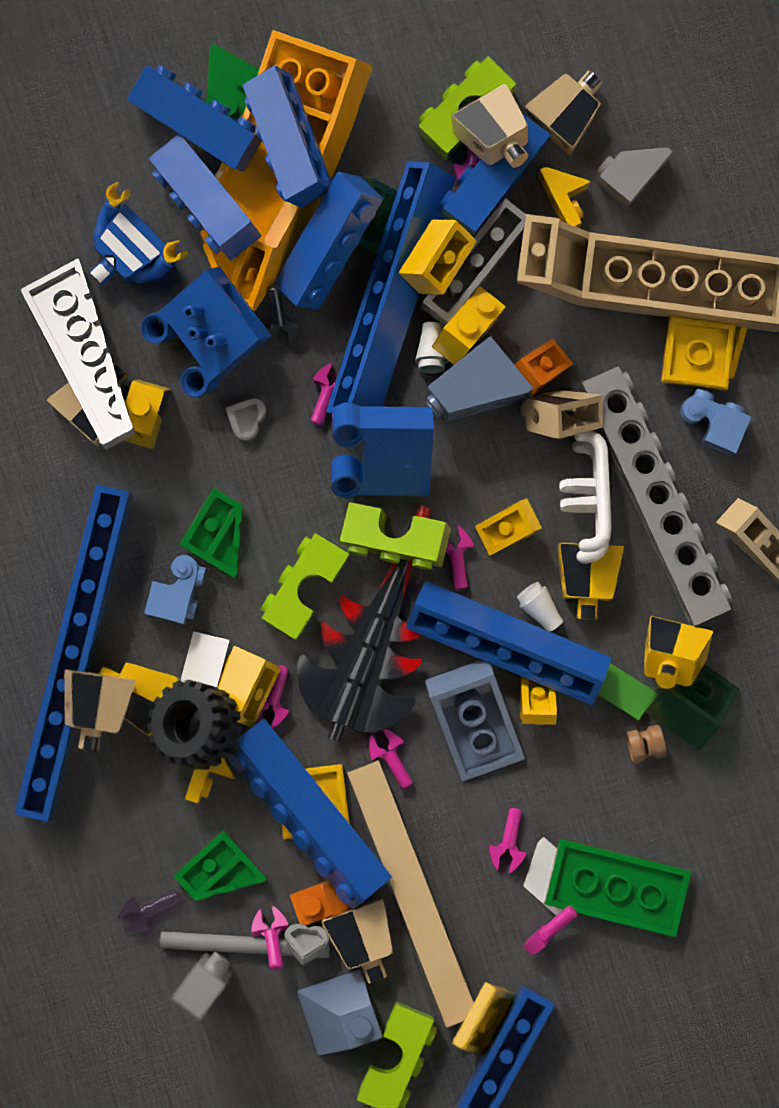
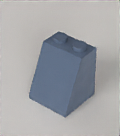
(478, 384)

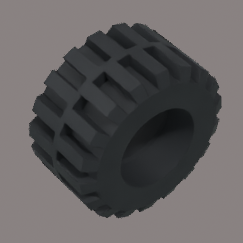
(172, 720)

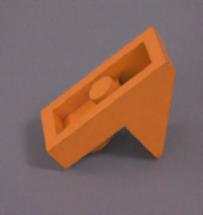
(544, 365)
(317, 903)

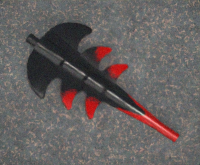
(353, 691)

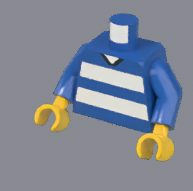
(129, 244)

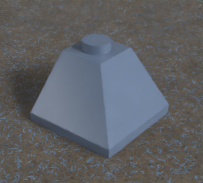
(340, 1013)

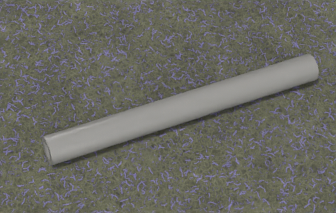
(222, 943)

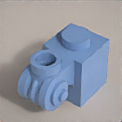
(724, 423)
(176, 600)

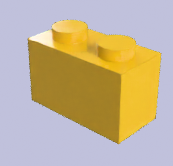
(437, 257)
(468, 326)
(248, 683)

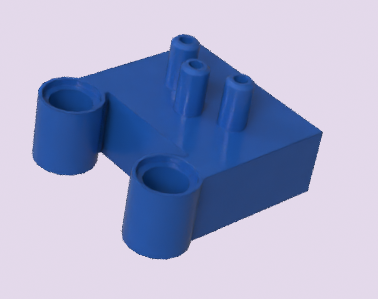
(213, 326)
(394, 450)

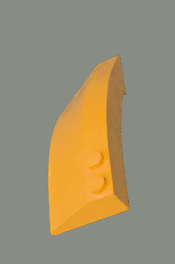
(331, 95)

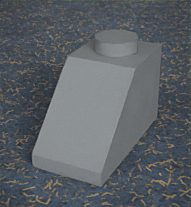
(631, 172)

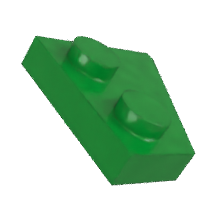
(216, 532)

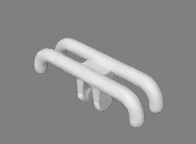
(599, 486)

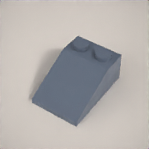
(474, 719)

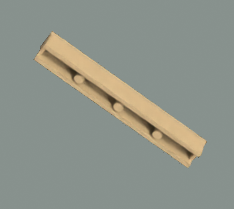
(412, 893)

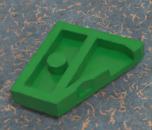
(227, 78)
(218, 869)

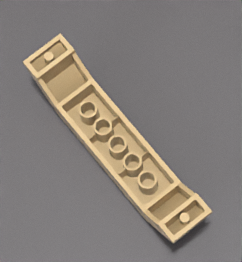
(649, 275)

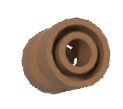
(653, 742)

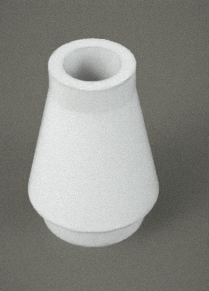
(428, 358)
(539, 605)

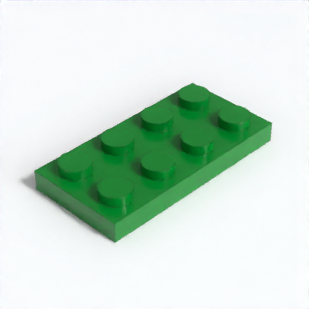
(617, 887)

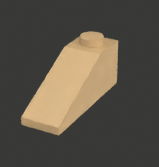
(753, 534)

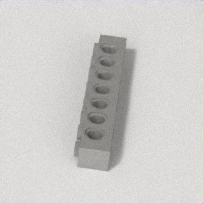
(652, 515)

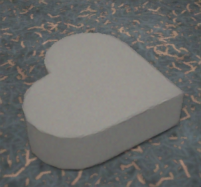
(246, 417)
(306, 942)

